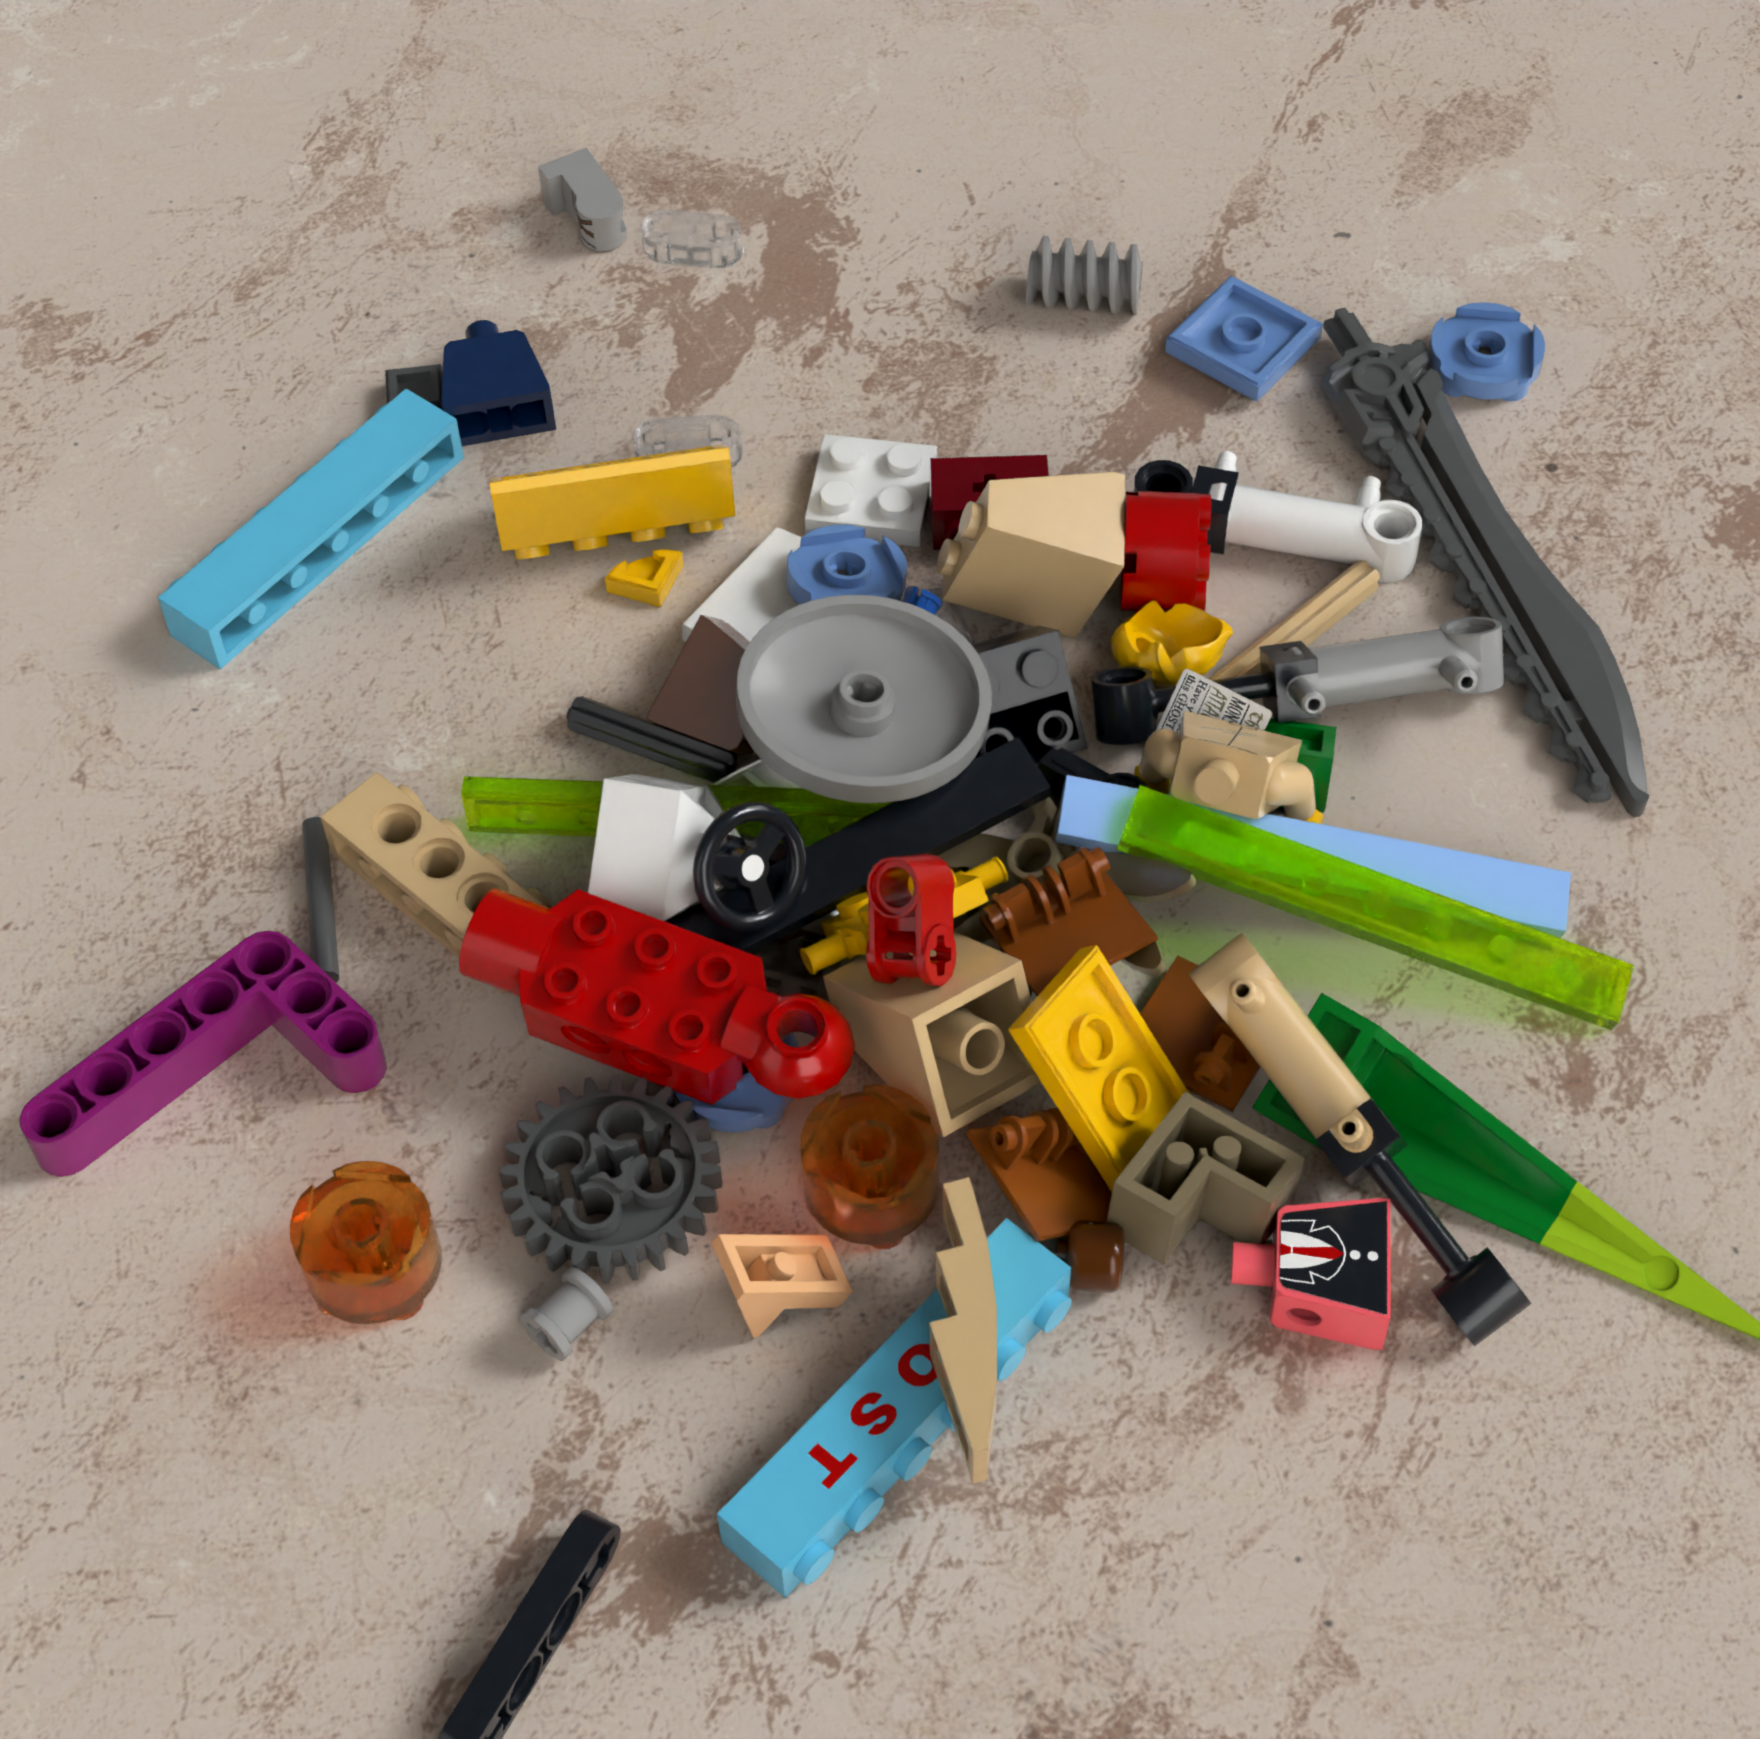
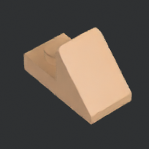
(780, 1274)

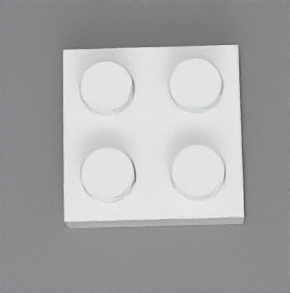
(872, 487)

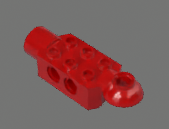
(652, 997)

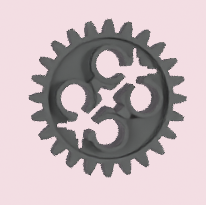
(638, 1221)

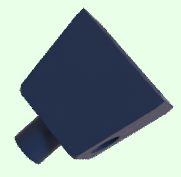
(495, 386)

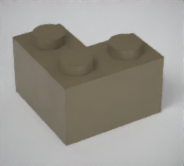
(1205, 1170)

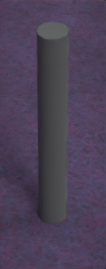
(320, 897)

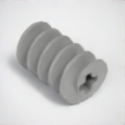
(1084, 275)

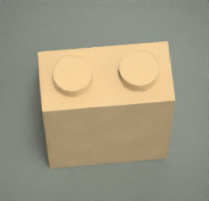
(1038, 549)
(942, 1041)

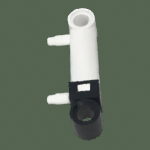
(1370, 531)

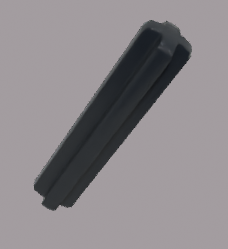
(650, 740)

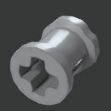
(566, 1313)

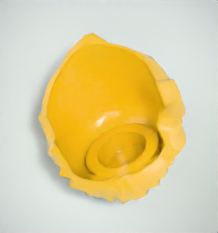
(1170, 641)

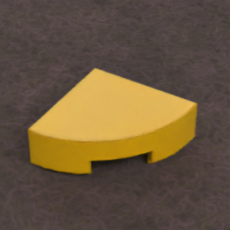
(646, 578)

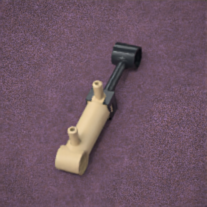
(1348, 1125)

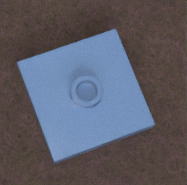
(1243, 338)

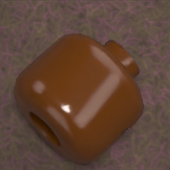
(1094, 1255)

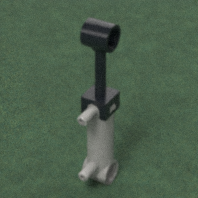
(1302, 681)

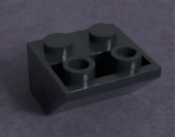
(1031, 693)

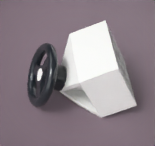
(676, 847)

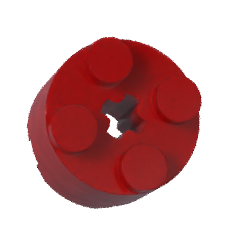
(1165, 549)

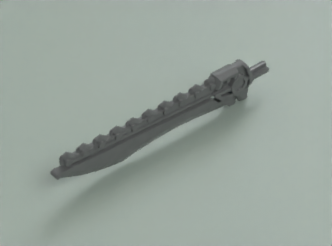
(1545, 632)

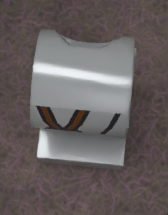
(587, 194)

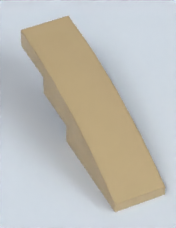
(966, 1341)

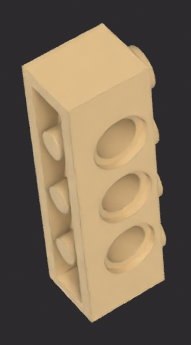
(406, 851)

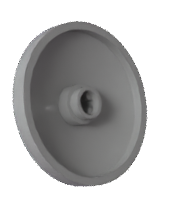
(863, 698)

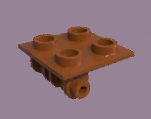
(1065, 913)
(1198, 1039)
(1043, 1172)

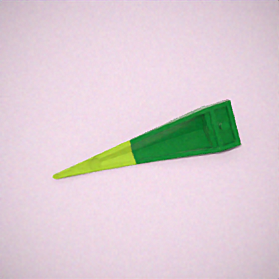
(1489, 1171)

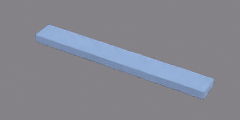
(1532, 895)

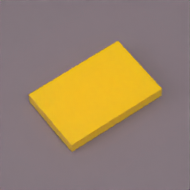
(1098, 1061)

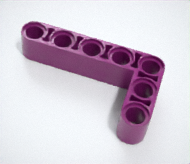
(199, 1045)

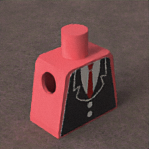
(1325, 1270)

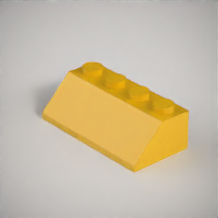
(613, 498)

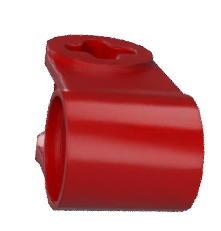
(909, 922)

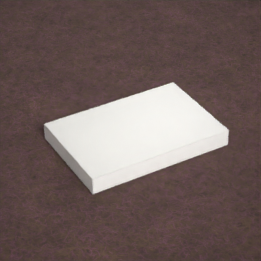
(754, 590)

